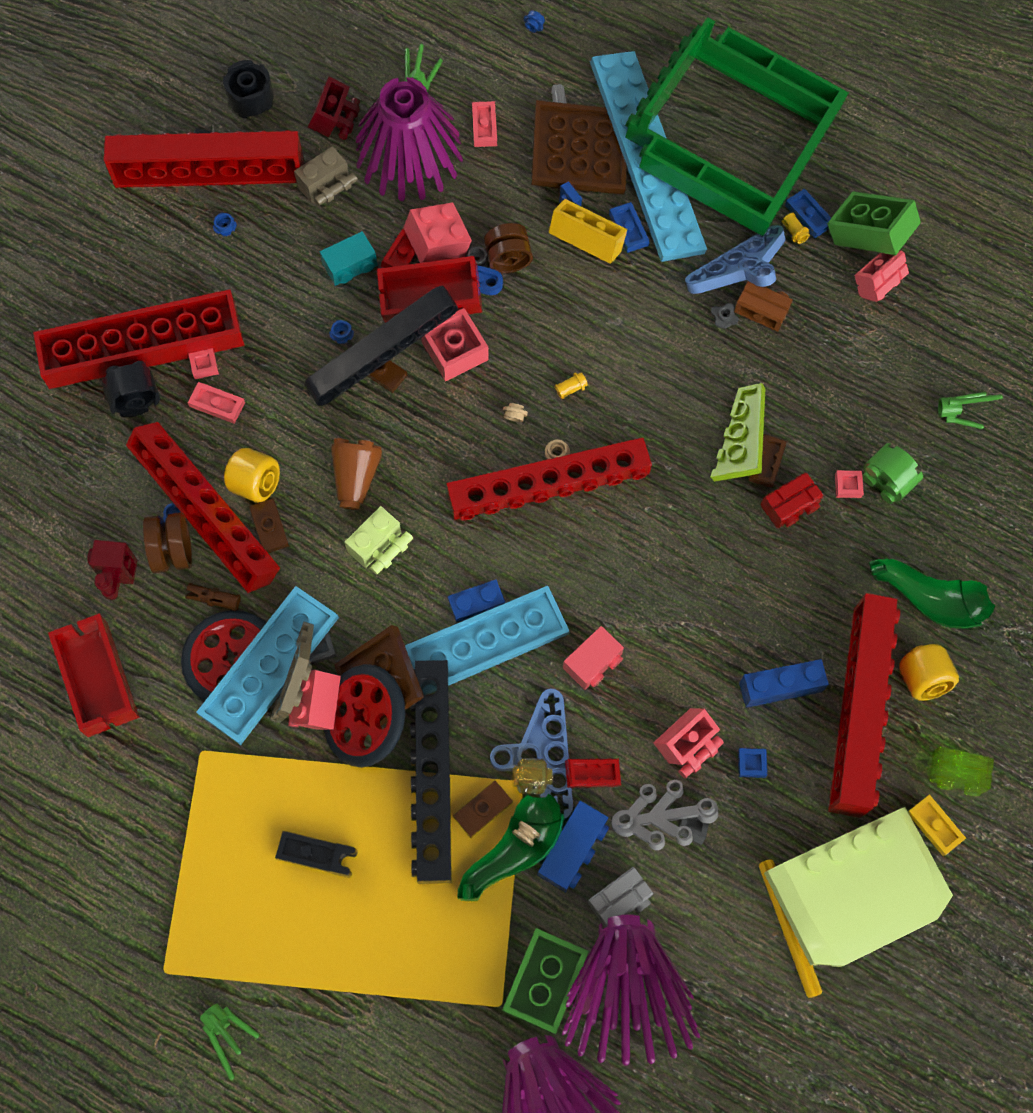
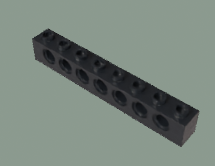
(437, 871)

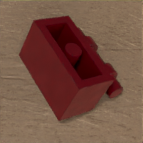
(328, 109)
(113, 565)

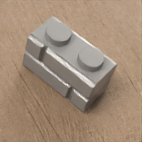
(621, 897)

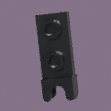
(314, 853)

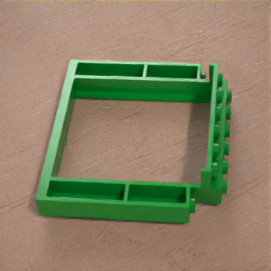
(760, 71)

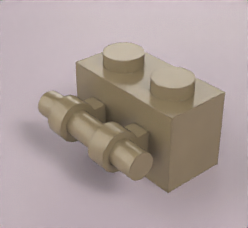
(324, 177)

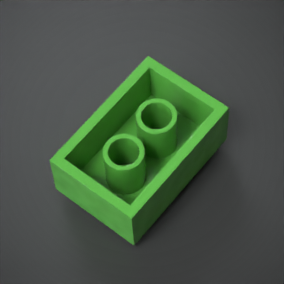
(874, 222)
(544, 981)

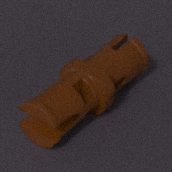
(213, 597)

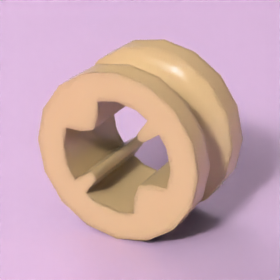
(526, 833)

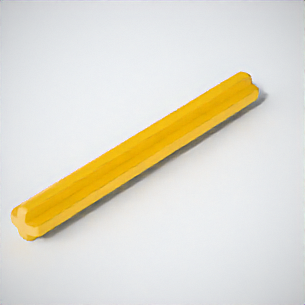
(804, 969)

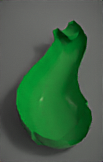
(942, 601)
(512, 854)

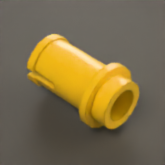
(796, 229)
(571, 385)

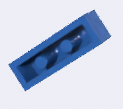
(783, 683)
(574, 847)

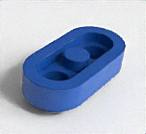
(487, 276)

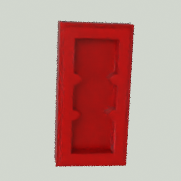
(592, 773)

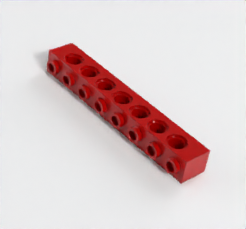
(558, 468)
(202, 506)

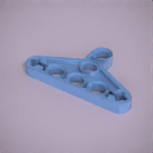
(741, 263)
(541, 742)

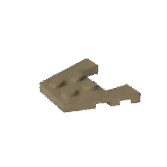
(299, 670)

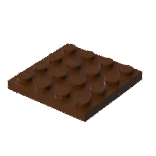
(576, 147)

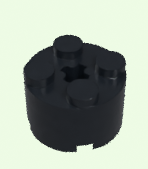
(248, 88)
(130, 389)

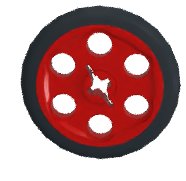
(196, 650)
(391, 704)

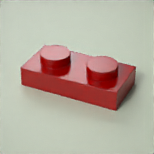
(400, 252)

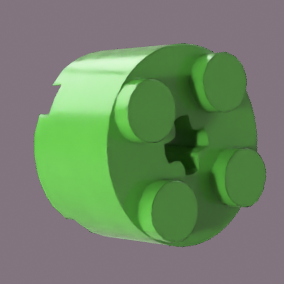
(892, 473)

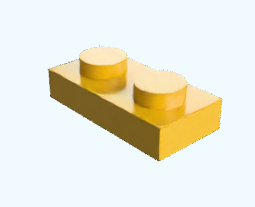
(936, 825)

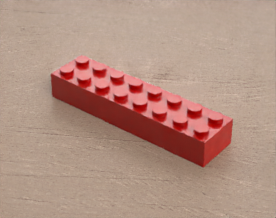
(203, 158)
(147, 334)
(863, 706)

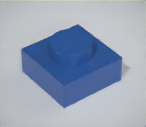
(568, 192)
(752, 763)

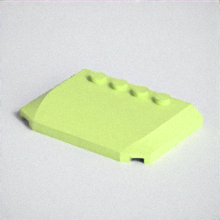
(860, 890)

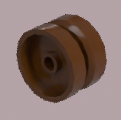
(167, 542)

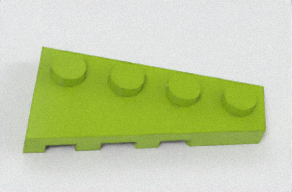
(744, 436)

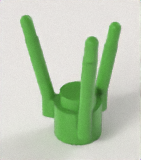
(416, 73)
(952, 406)
(216, 1022)

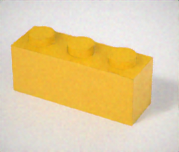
(587, 231)

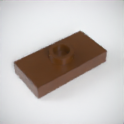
(389, 376)
(771, 458)
(269, 525)
(482, 809)

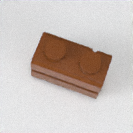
(763, 306)

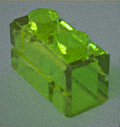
(961, 770)

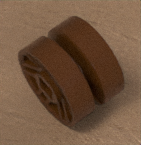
(508, 248)

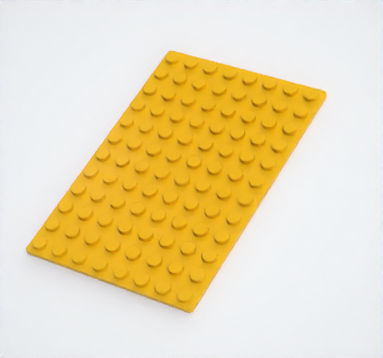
(307, 928)

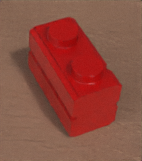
(792, 500)

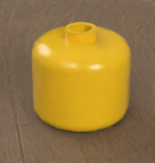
(252, 475)
(928, 672)

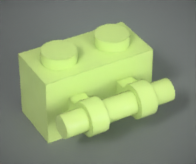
(374, 537)

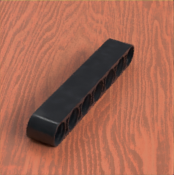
(381, 345)

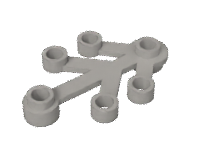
(660, 816)

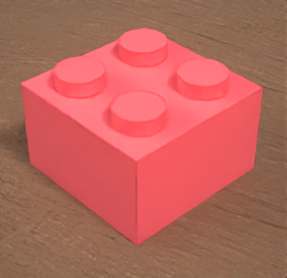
(437, 233)
(456, 345)

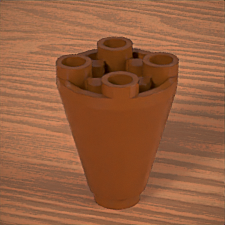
(354, 470)

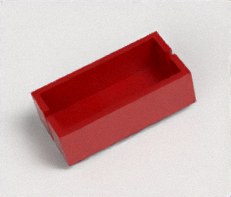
(407, 283)
(93, 675)

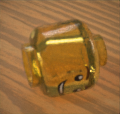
(531, 776)

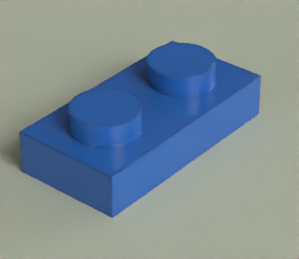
(808, 212)
(627, 217)
(476, 600)

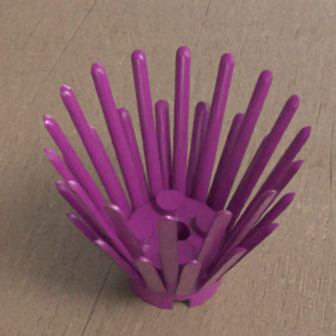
(406, 116)
(627, 955)
(547, 1078)

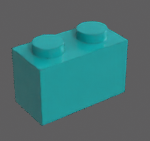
(348, 258)

